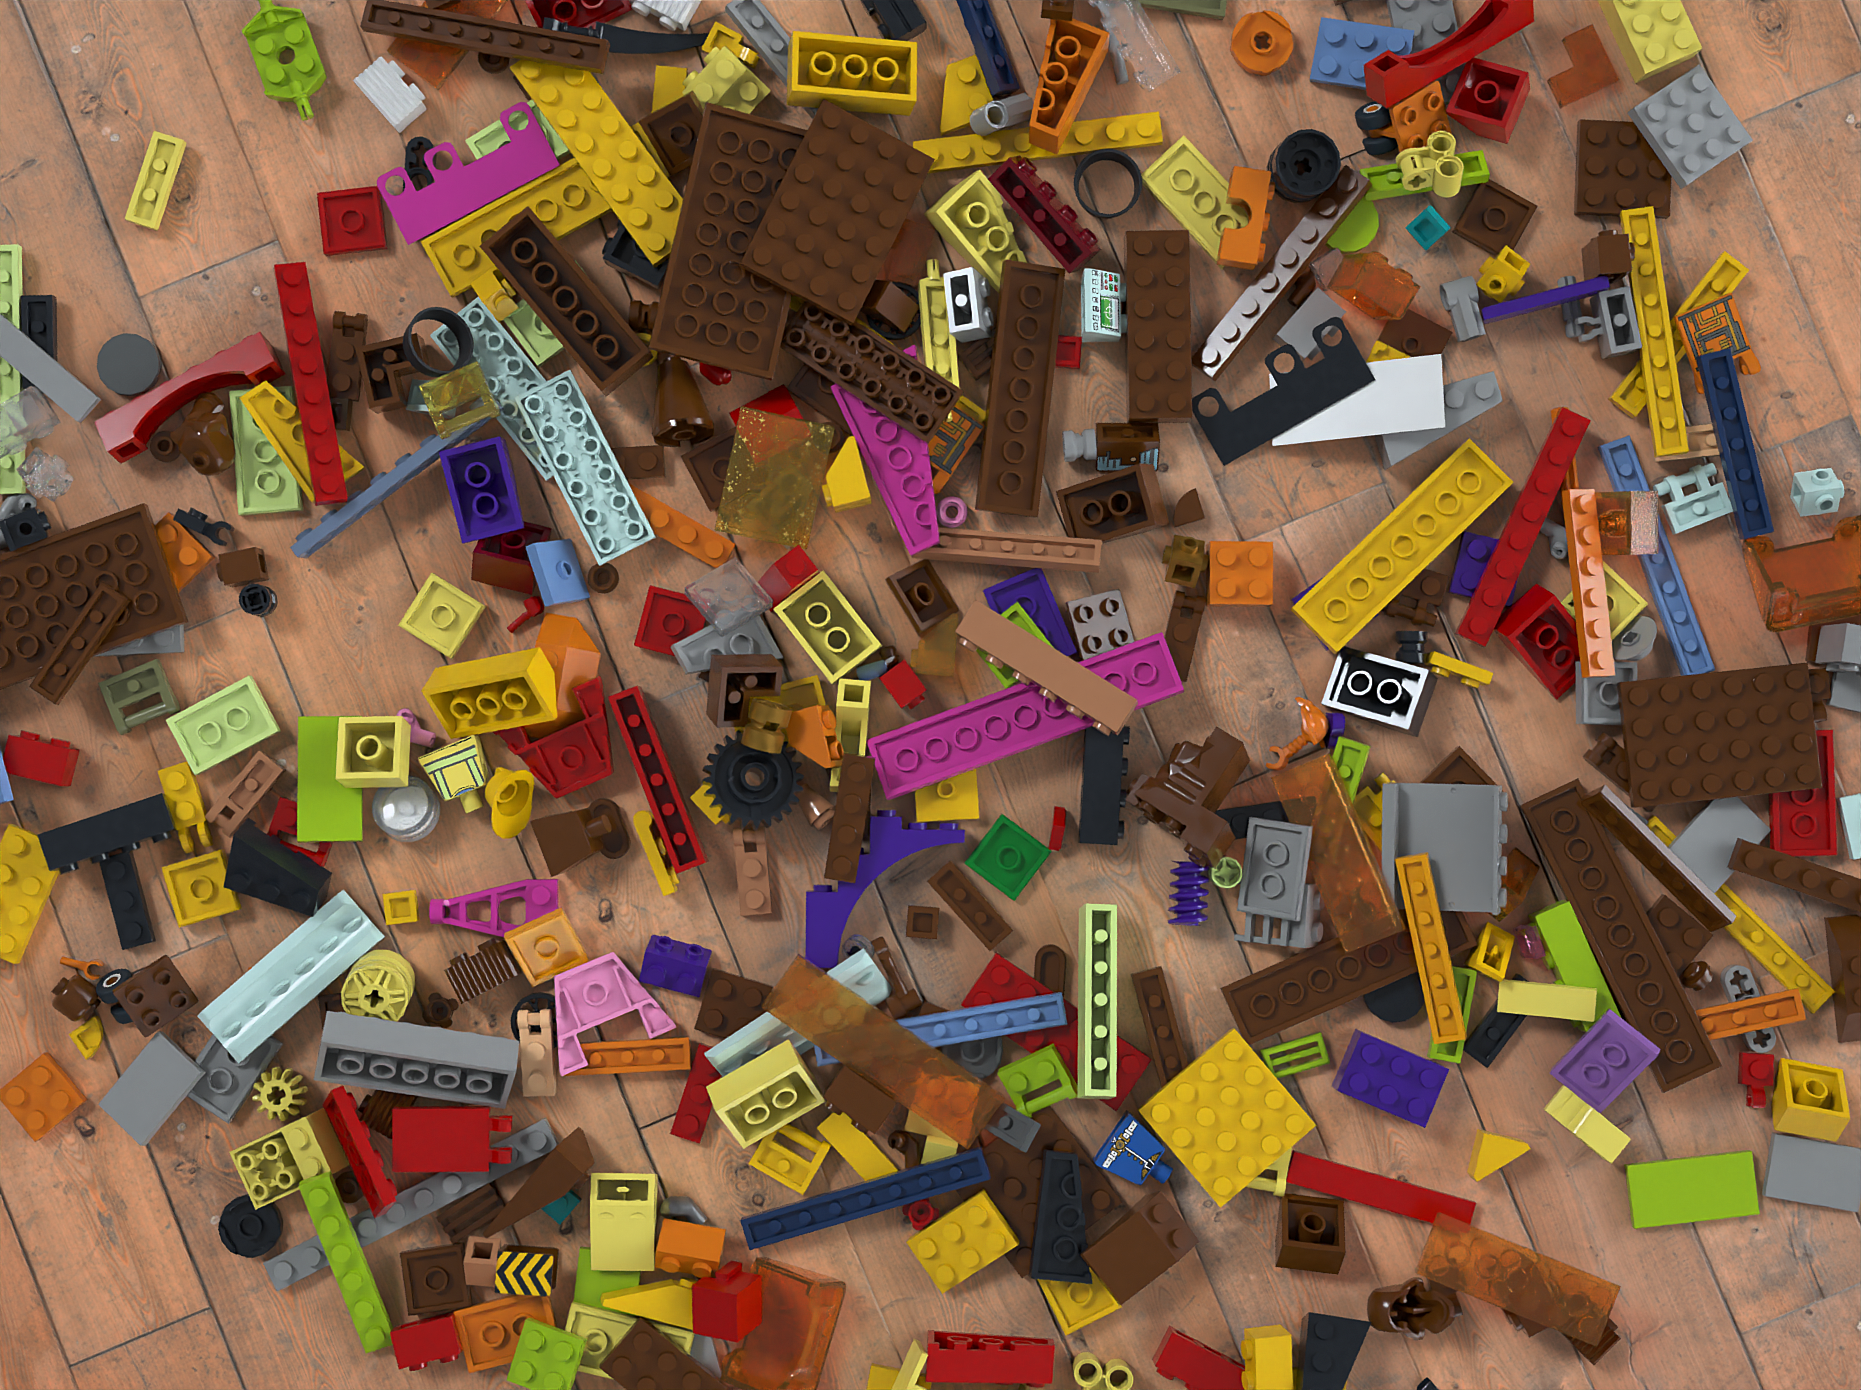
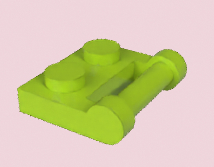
(1034, 1072)

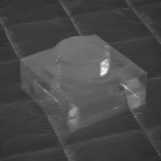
(1326, 266)

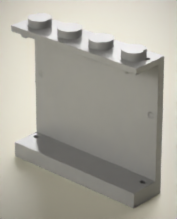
(1462, 837)

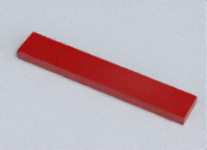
(1375, 1189)

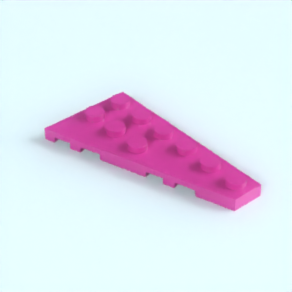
(899, 468)

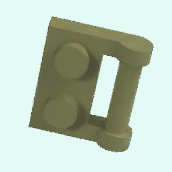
(134, 687)

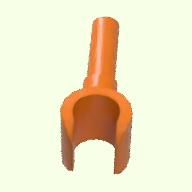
(82, 965)

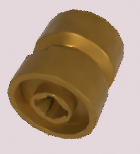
(762, 736)

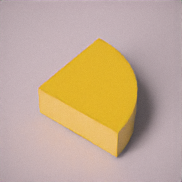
(88, 1037)

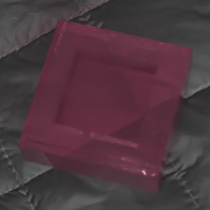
(1529, 942)

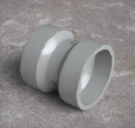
(1077, 445)

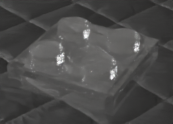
(728, 597)

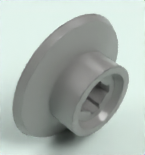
(1635, 639)

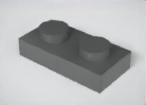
(1013, 1127)

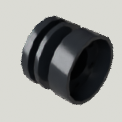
(1320, 163)

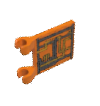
(1715, 328)
(951, 445)

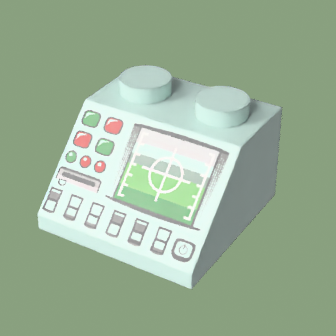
(1101, 306)

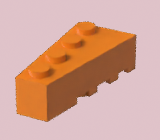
(1066, 74)

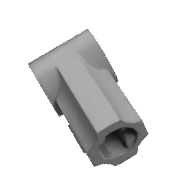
(1002, 114)
(1461, 301)

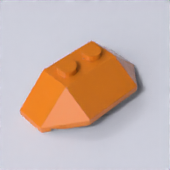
(573, 661)

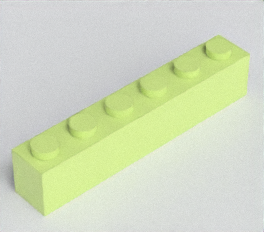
(1097, 1001)

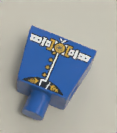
(1133, 1152)

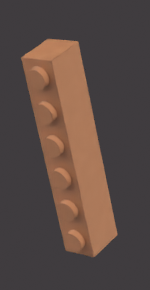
(1045, 667)

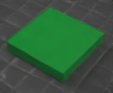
(1007, 857)

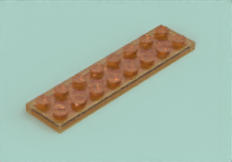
(882, 1051)

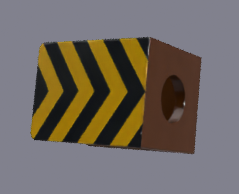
(526, 1270)

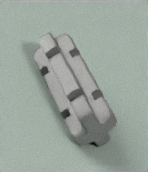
(1571, 310)

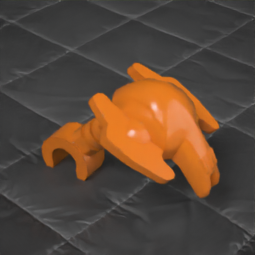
(1313, 729)

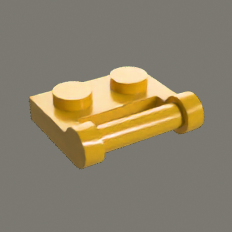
(786, 1164)

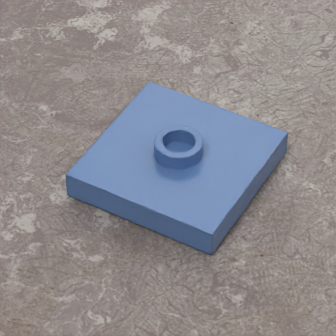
(557, 572)

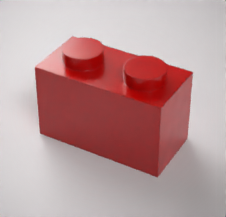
(40, 760)
(426, 1341)

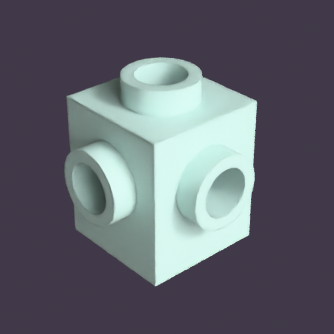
(1816, 492)

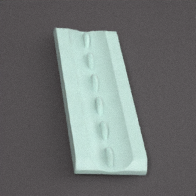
(505, 369)
(585, 467)
(290, 976)
(767, 1031)

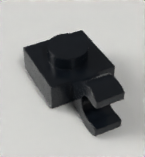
(197, 521)

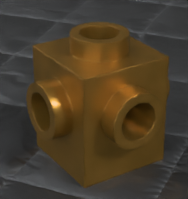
(1184, 560)

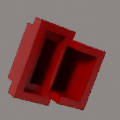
(727, 1304)

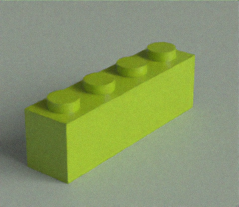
(1571, 956)

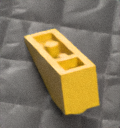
(661, 1301)

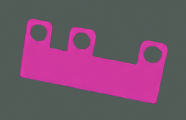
(469, 186)

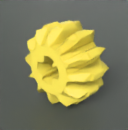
(287, 1104)

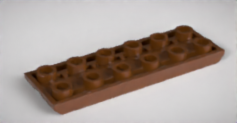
(871, 370)

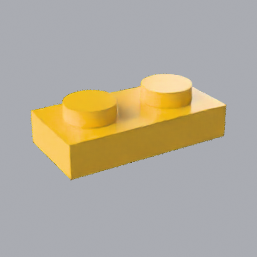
(1470, 674)

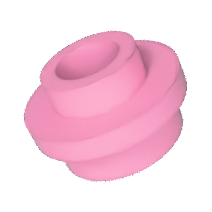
(951, 502)

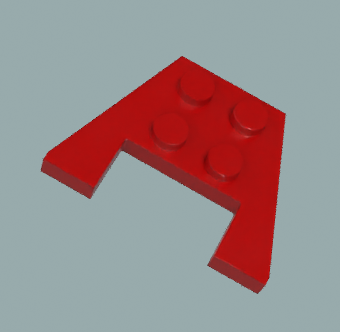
(572, 754)

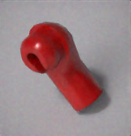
(715, 374)

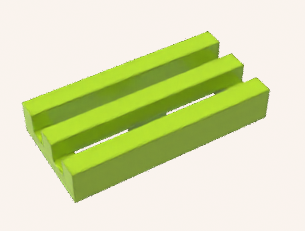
(1265, 1052)

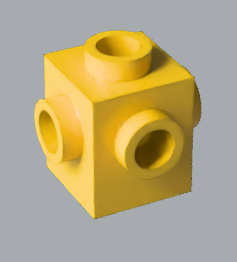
(1502, 274)

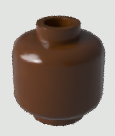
(75, 998)

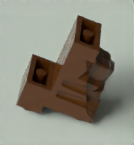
(1191, 791)

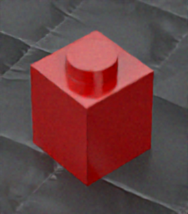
(904, 685)

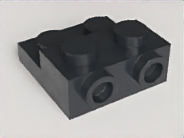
(626, 257)

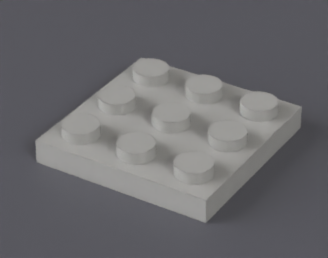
(1690, 126)

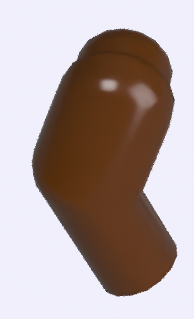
(1304, 287)
(907, 1146)

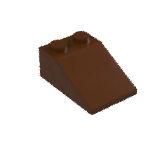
(1114, 505)
(1139, 1247)

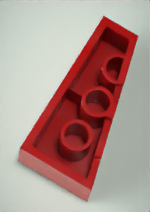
(989, 1359)

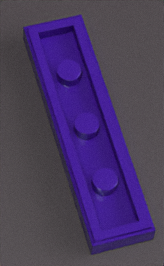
(1544, 299)

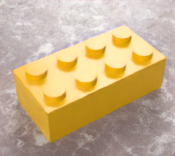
(852, 73)

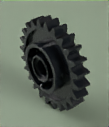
(750, 802)

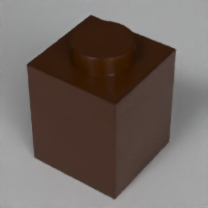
(242, 567)

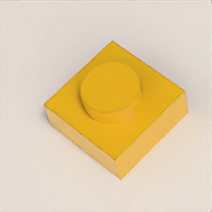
(401, 907)

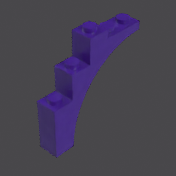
(829, 910)

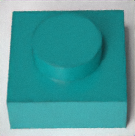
(1428, 227)
(562, 1207)

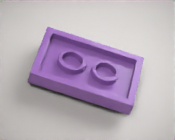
(1604, 1061)

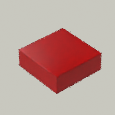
(1068, 352)

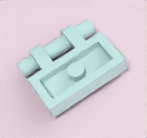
(1695, 508)

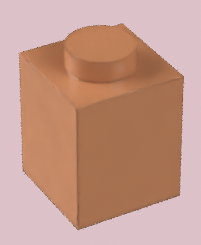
(481, 1261)

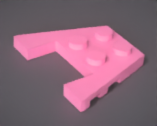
(595, 995)

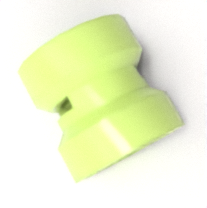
(1228, 875)

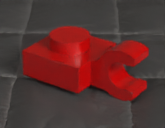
(1756, 1072)

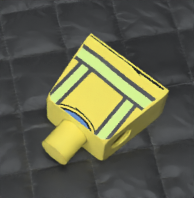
(458, 771)

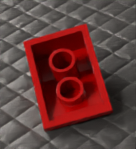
(1542, 639)

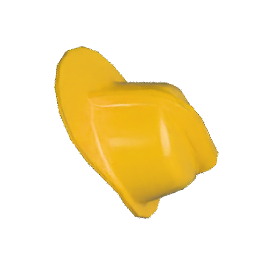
(511, 801)

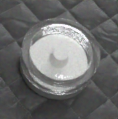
(406, 811)

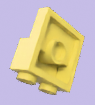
(726, 82)

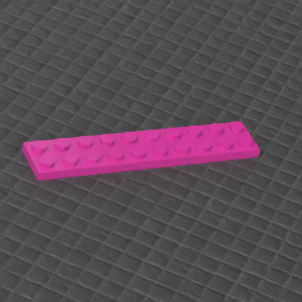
(1012, 720)

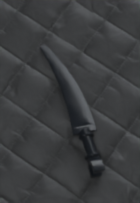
(631, 41)

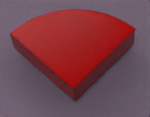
(1057, 828)

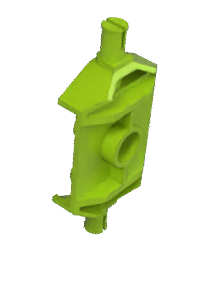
(268, 36)

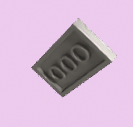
(1431, 24)

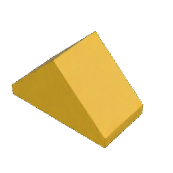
(1491, 952)
(1492, 1152)

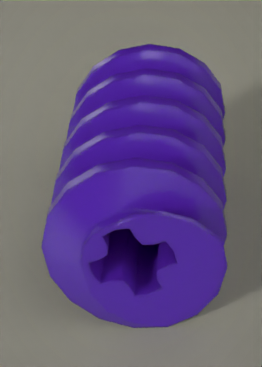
(1188, 894)

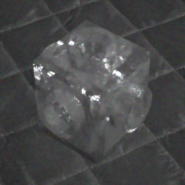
(45, 474)

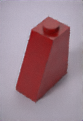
(788, 575)

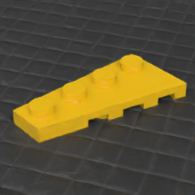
(282, 427)

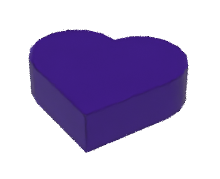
(1336, 728)

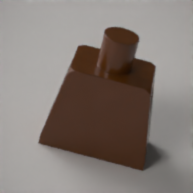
(569, 838)

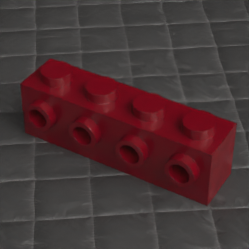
(1044, 214)

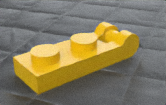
(655, 851)

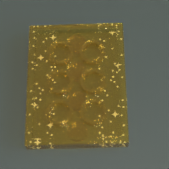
(774, 477)

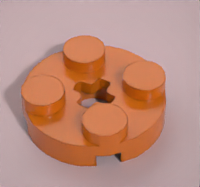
(1257, 25)

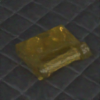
(455, 390)

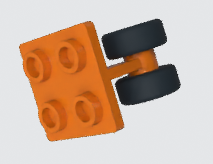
(1404, 123)

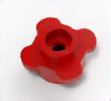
(920, 1220)

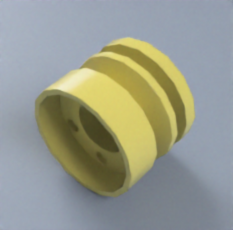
(383, 972)

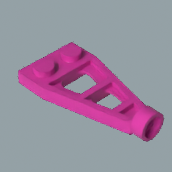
(540, 899)

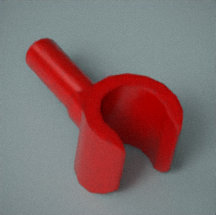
(533, 606)

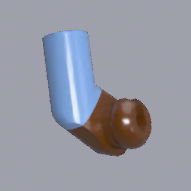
(880, 667)

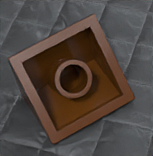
(921, 595)

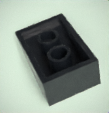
(1380, 690)

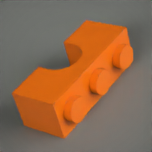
(1249, 190)

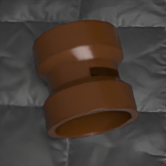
(639, 313)

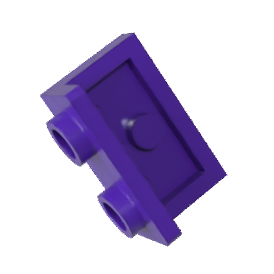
(675, 965)

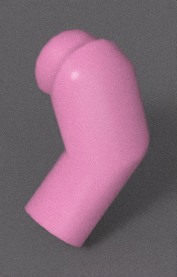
(417, 735)

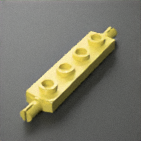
(937, 342)

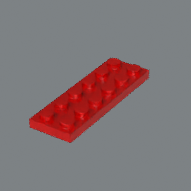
(1006, 982)

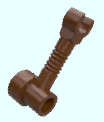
(902, 1000)

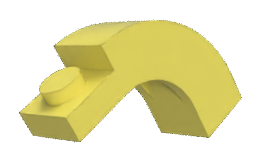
(851, 720)

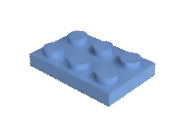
(1347, 45)

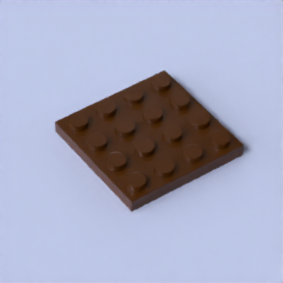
(1017, 1181)

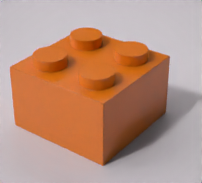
(1239, 574)

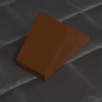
(889, 306)

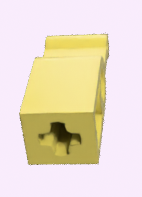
(1587, 1124)

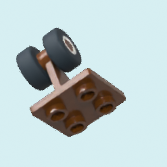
(148, 997)

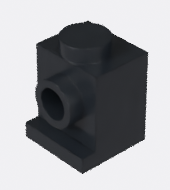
(11, 528)

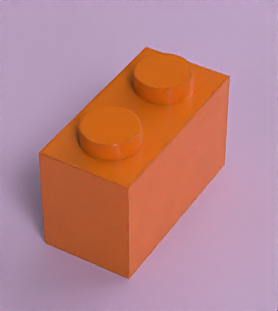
(689, 1248)

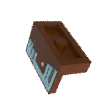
(1126, 445)

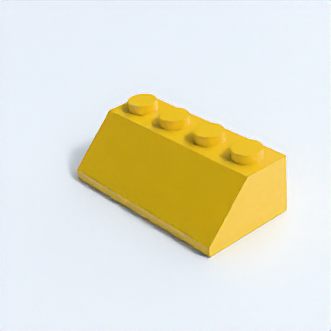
(493, 693)

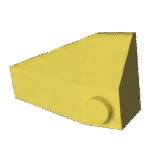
(976, 226)

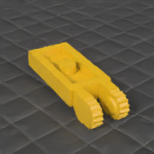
(185, 804)

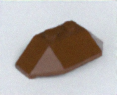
(1844, 955)

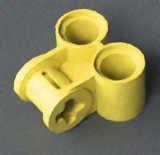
(1432, 166)
(1101, 1377)

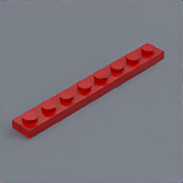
(310, 383)
(1522, 527)

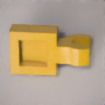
(723, 36)

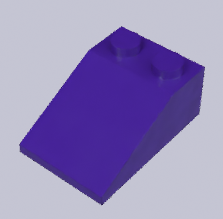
(482, 489)

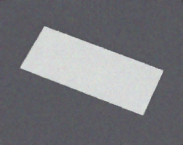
(1400, 399)

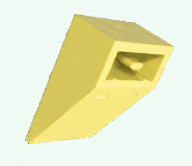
(288, 1155)
(623, 1221)

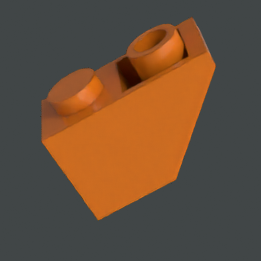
(814, 735)

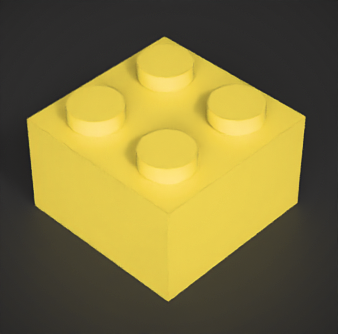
(373, 751)

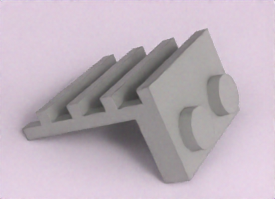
(1293, 933)

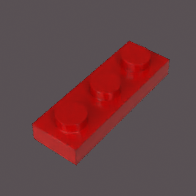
(695, 1101)

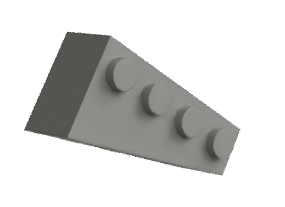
(1462, 403)

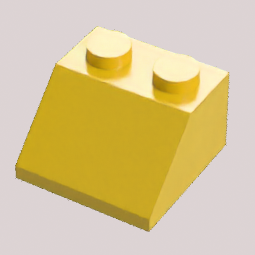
(846, 480)
(1810, 1100)

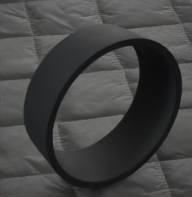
(1113, 155)
(455, 324)

